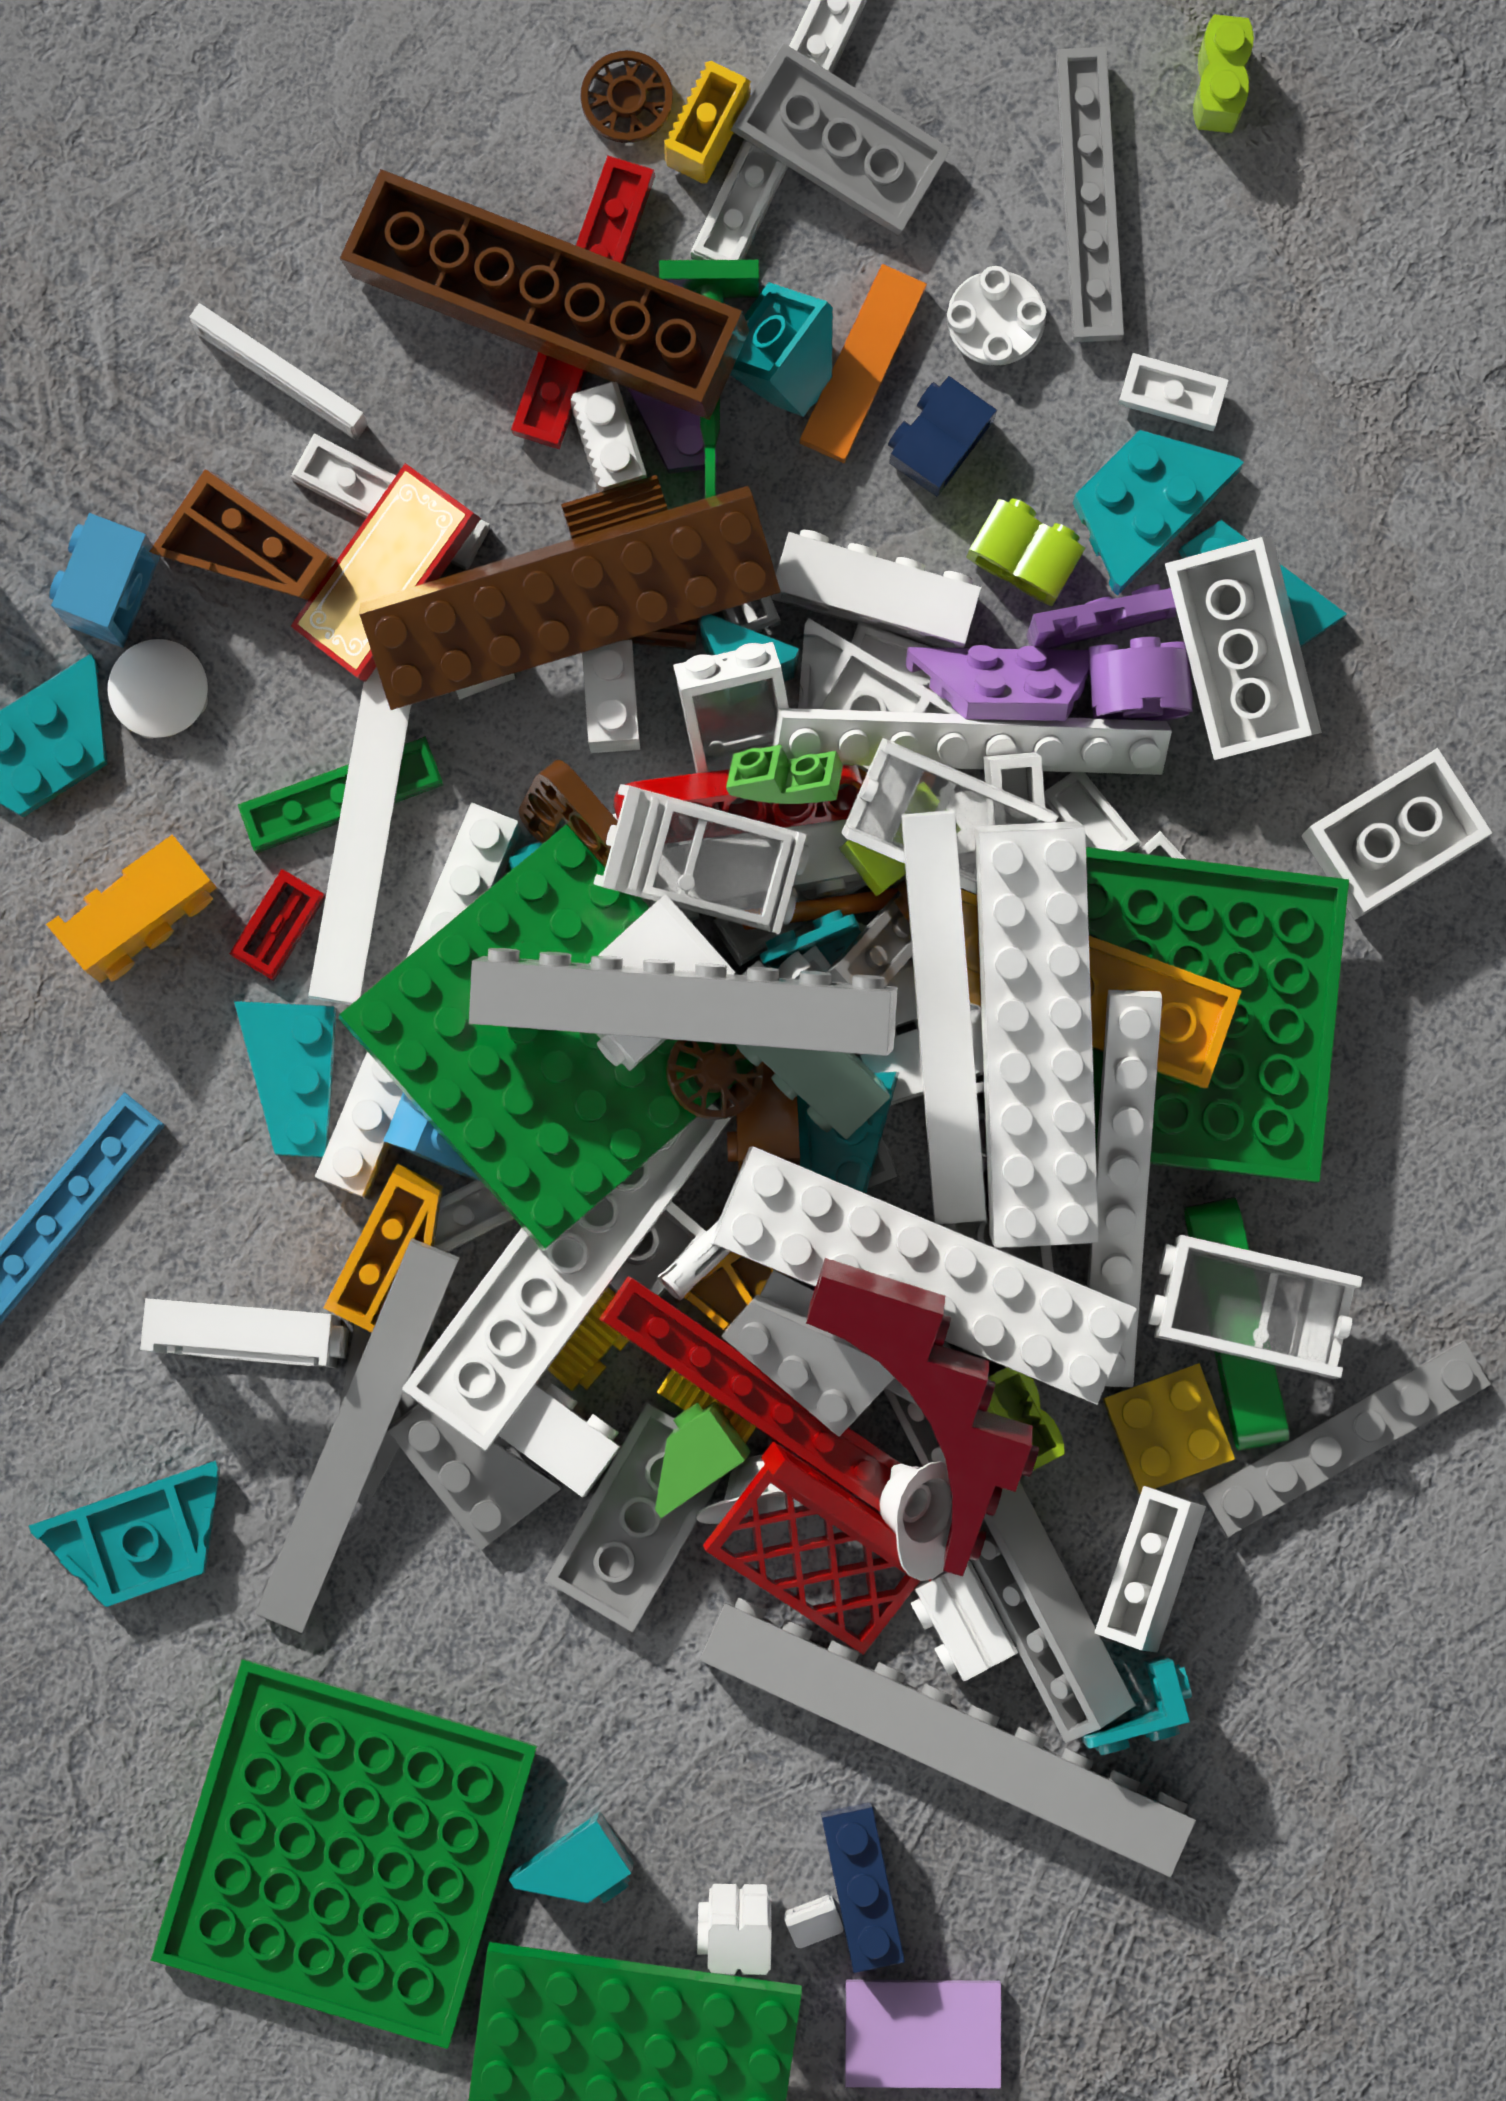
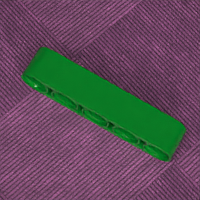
(1247, 1385)

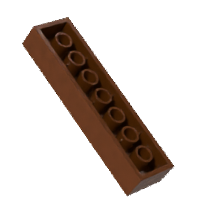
(545, 294)
(569, 598)

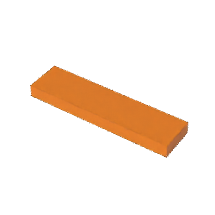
(863, 363)

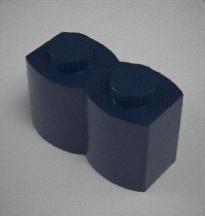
(941, 435)

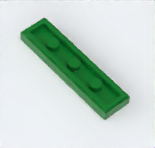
(319, 800)

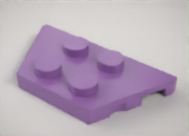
(1004, 682)

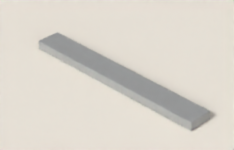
(356, 1435)

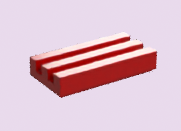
(256, 961)

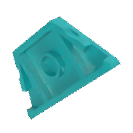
(1148, 499)
(51, 738)
(139, 1536)

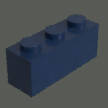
(862, 1887)

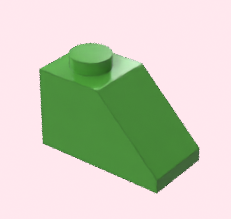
(697, 1455)

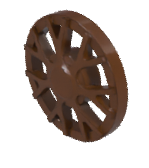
(626, 96)
(713, 1074)

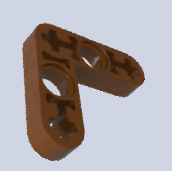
(561, 799)

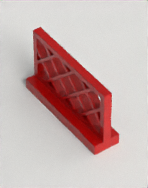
(837, 1508)

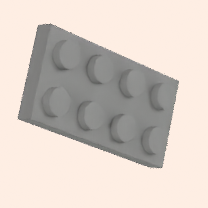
(840, 139)
(621, 1541)

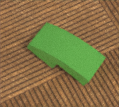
(773, 778)

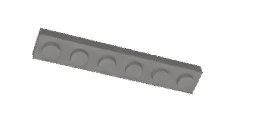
(1089, 194)
(1345, 1438)

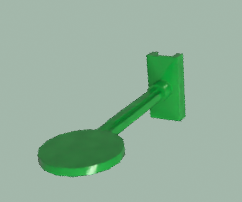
(716, 281)

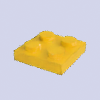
(1168, 1428)

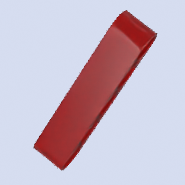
(710, 791)

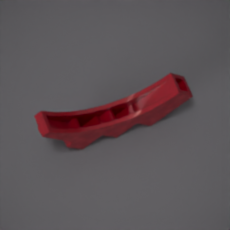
(906, 1335)

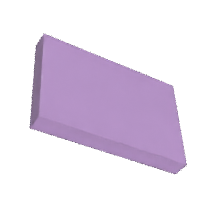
(923, 2034)

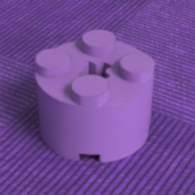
(1141, 681)

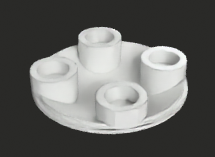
(996, 317)
(157, 688)

